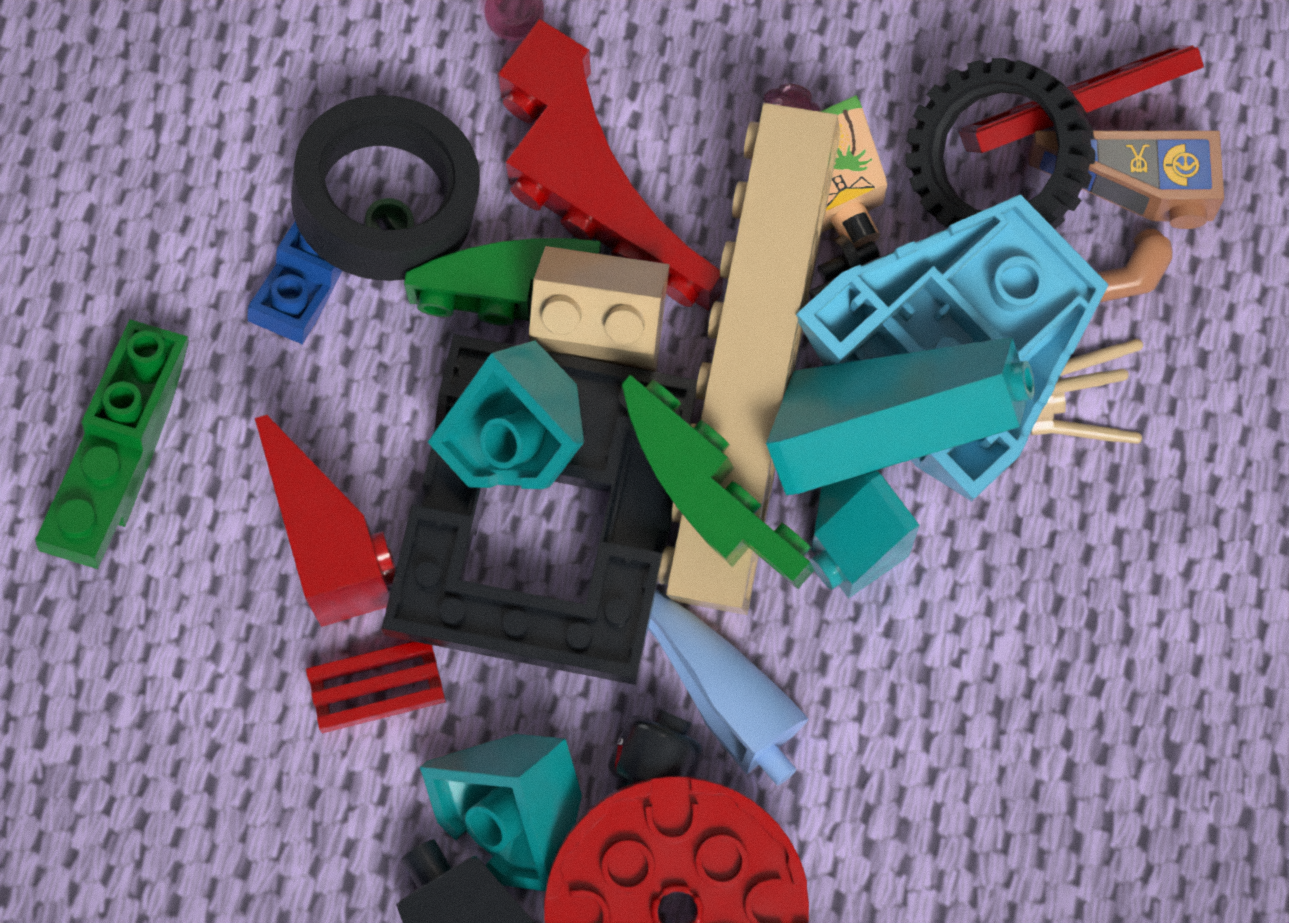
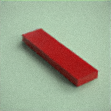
(1091, 93)

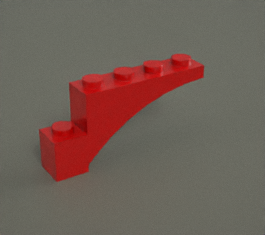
(573, 171)

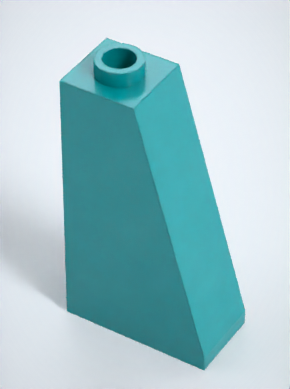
(894, 410)

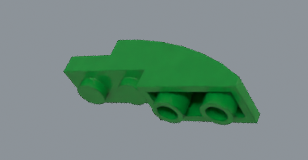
(485, 279)
(117, 445)
(691, 469)

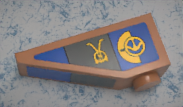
(1150, 172)

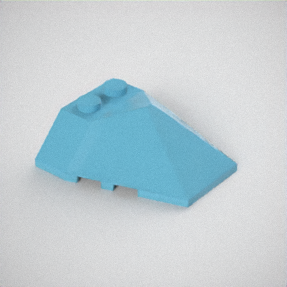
(966, 285)

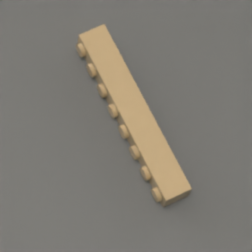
(757, 331)

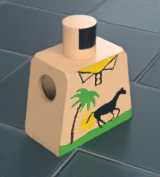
(857, 177)

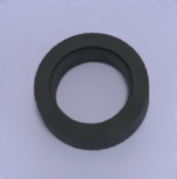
(396, 124)

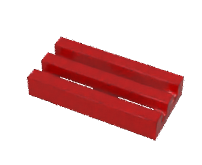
(322, 697)

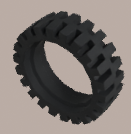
(985, 80)

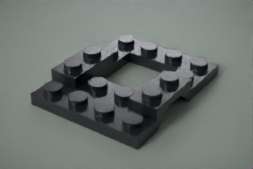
(588, 639)

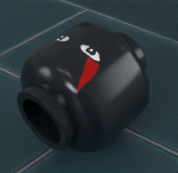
(654, 749)

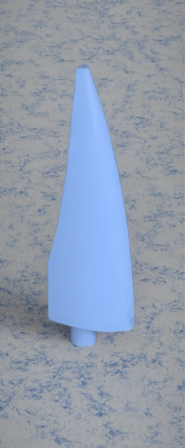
(731, 693)

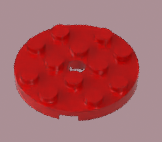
(676, 839)

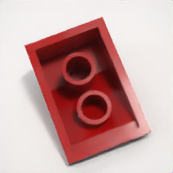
(336, 555)

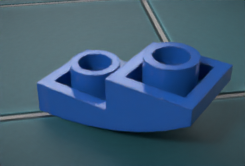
(294, 289)

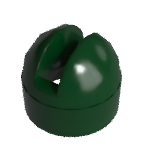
(393, 212)

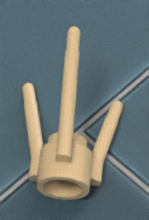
(1056, 404)

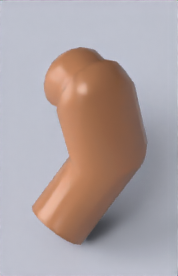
(1144, 268)

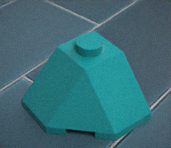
(513, 422)
(860, 532)
(513, 801)

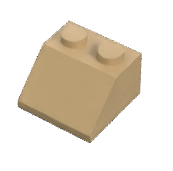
(599, 307)

